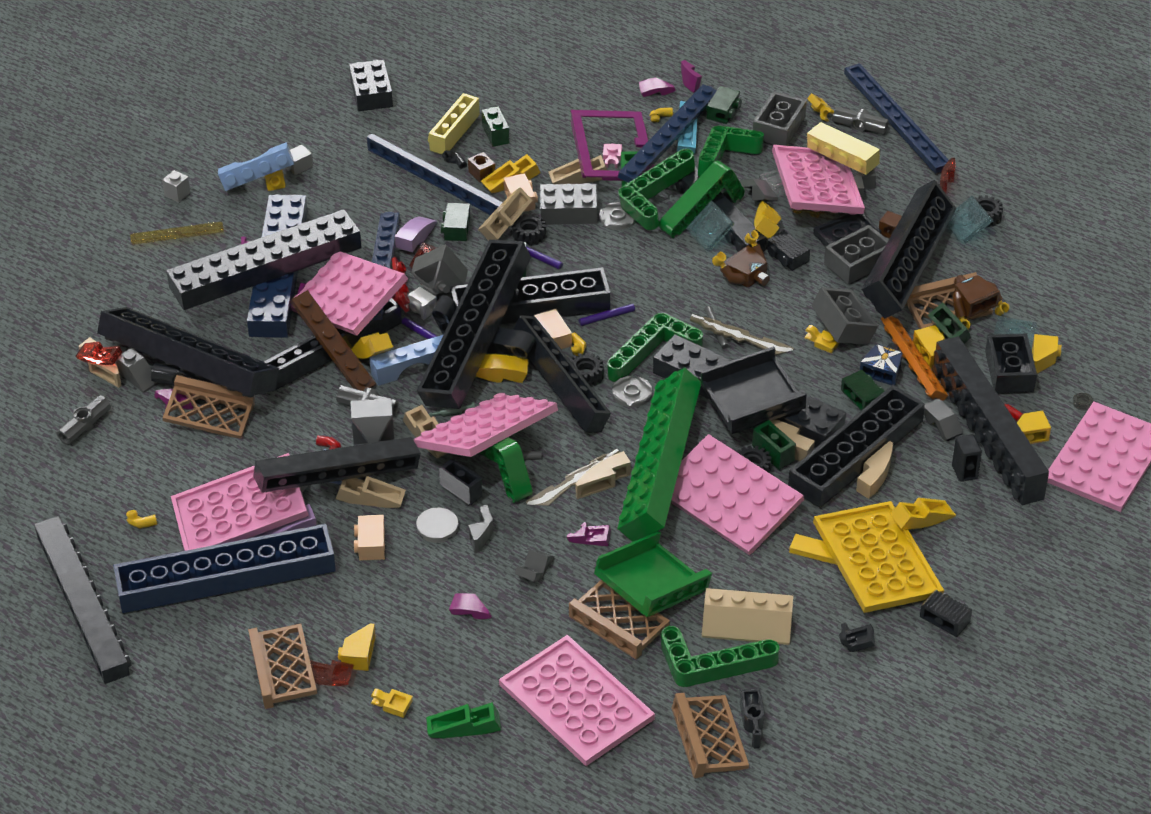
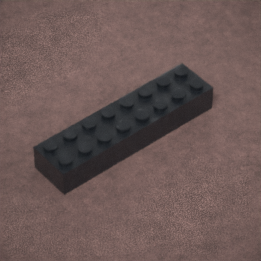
(566, 292)
(843, 454)

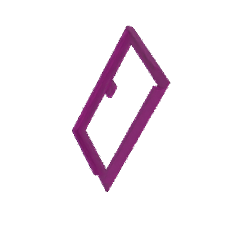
(581, 144)

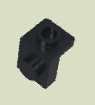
(857, 638)

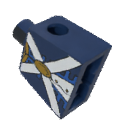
(883, 363)

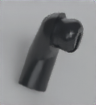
(455, 158)

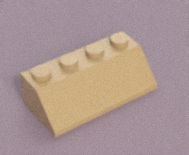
(747, 616)

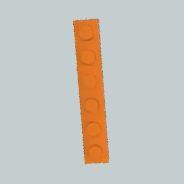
(914, 357)

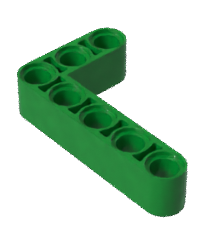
(728, 138)
(714, 180)
(635, 194)
(653, 333)
(512, 468)
(714, 665)

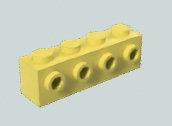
(454, 124)
(843, 148)

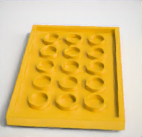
(877, 557)

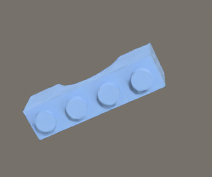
(269, 162)
(389, 365)

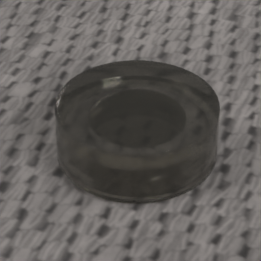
(1082, 401)

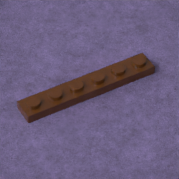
(332, 341)

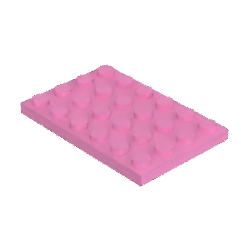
(816, 181)
(353, 290)
(485, 424)
(1104, 457)
(732, 495)
(233, 510)
(576, 700)

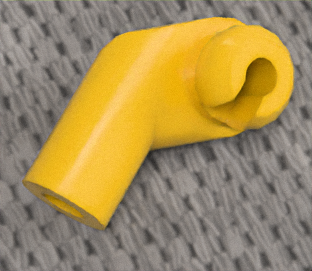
(661, 112)
(579, 344)
(139, 522)

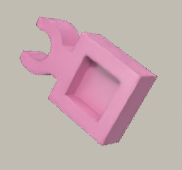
(612, 154)

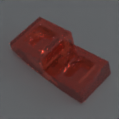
(947, 174)
(97, 354)
(332, 675)

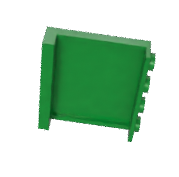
(650, 575)

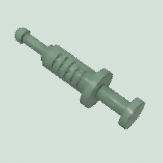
(448, 411)

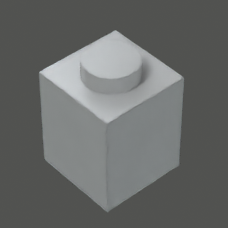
(302, 160)
(176, 186)

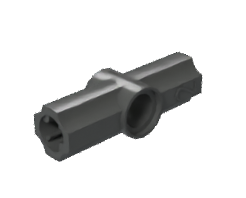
(860, 120)
(347, 394)
(83, 419)

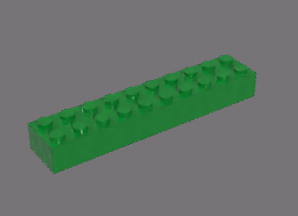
(659, 455)

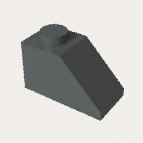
(135, 370)

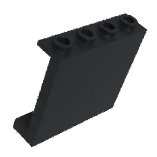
(751, 390)

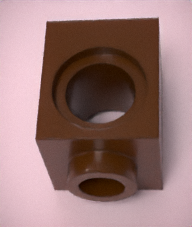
(480, 166)
(888, 223)

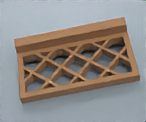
(936, 290)
(213, 395)
(607, 627)
(265, 672)
(689, 732)

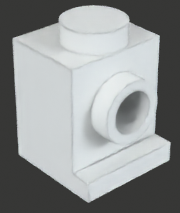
(422, 302)

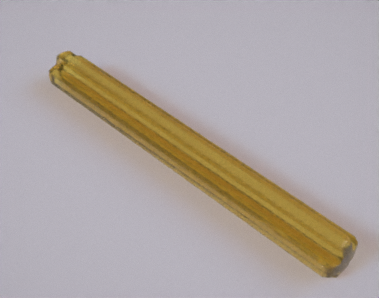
(177, 232)

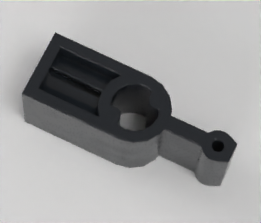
(752, 714)

